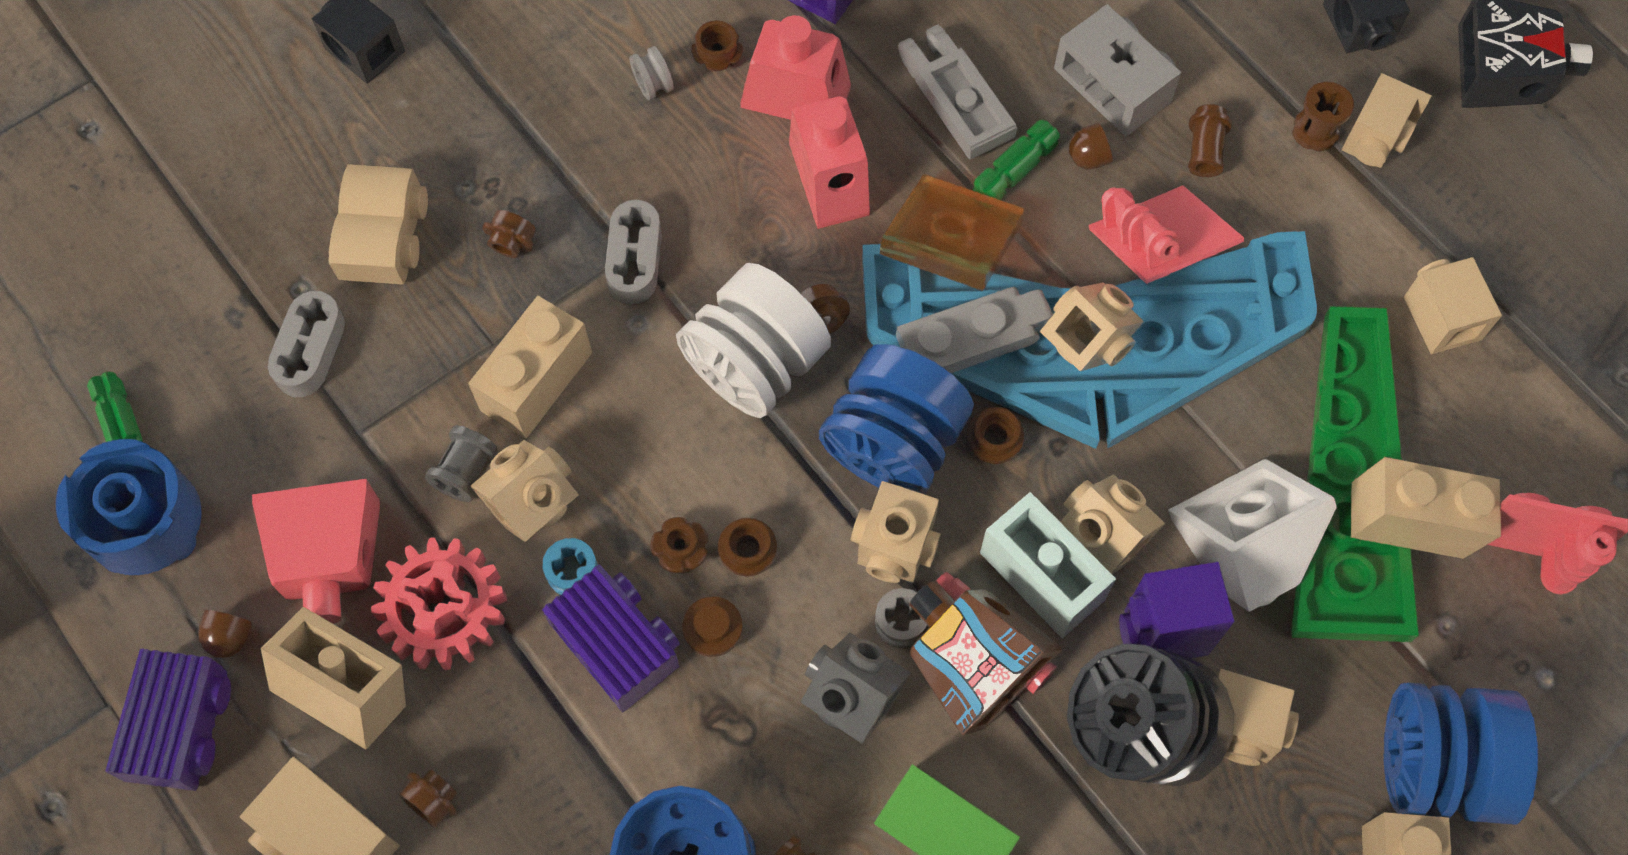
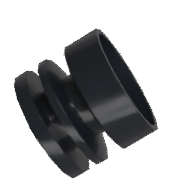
(1182, 711)

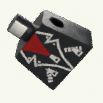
(1515, 54)

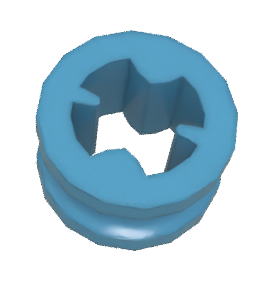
(555, 559)

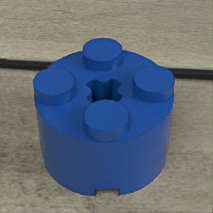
(129, 508)

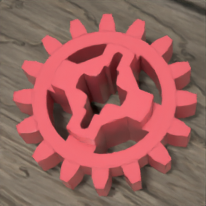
(426, 581)

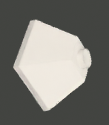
(1258, 529)

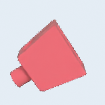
(794, 68)
(826, 145)
(319, 541)

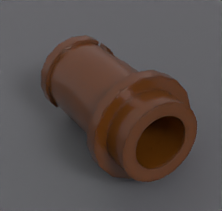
(1209, 130)

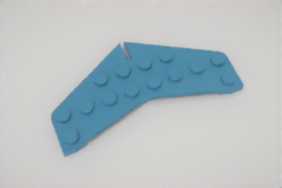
(1194, 335)

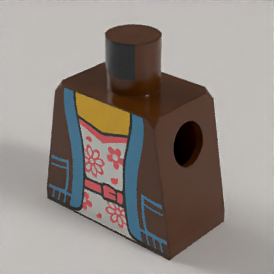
(976, 653)

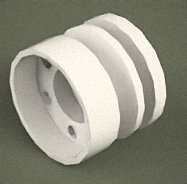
(754, 339)

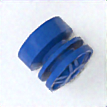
(896, 418)
(1460, 753)
(680, 823)

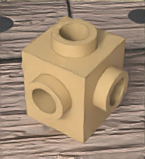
(1093, 326)
(526, 488)
(1111, 521)
(896, 533)

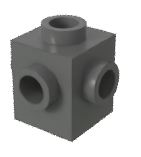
(853, 686)

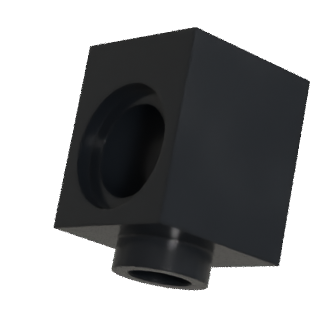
(1366, 22)
(359, 36)

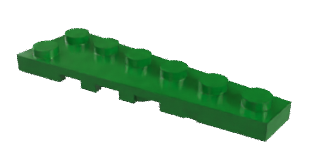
(1351, 583)

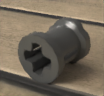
(461, 463)

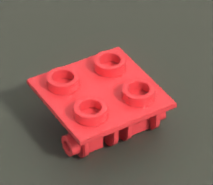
(1161, 232)
(1567, 538)

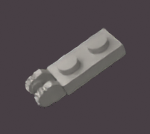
(958, 93)

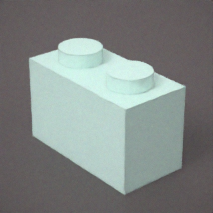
(1046, 565)

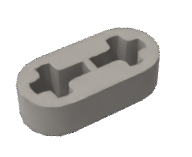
(645, 252)
(298, 342)

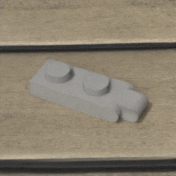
(978, 329)

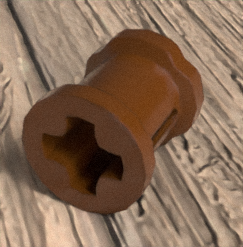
(1319, 108)

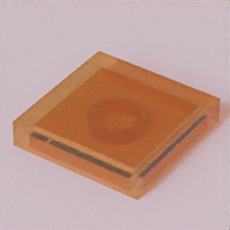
(952, 232)

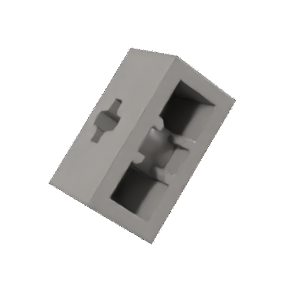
(1117, 69)

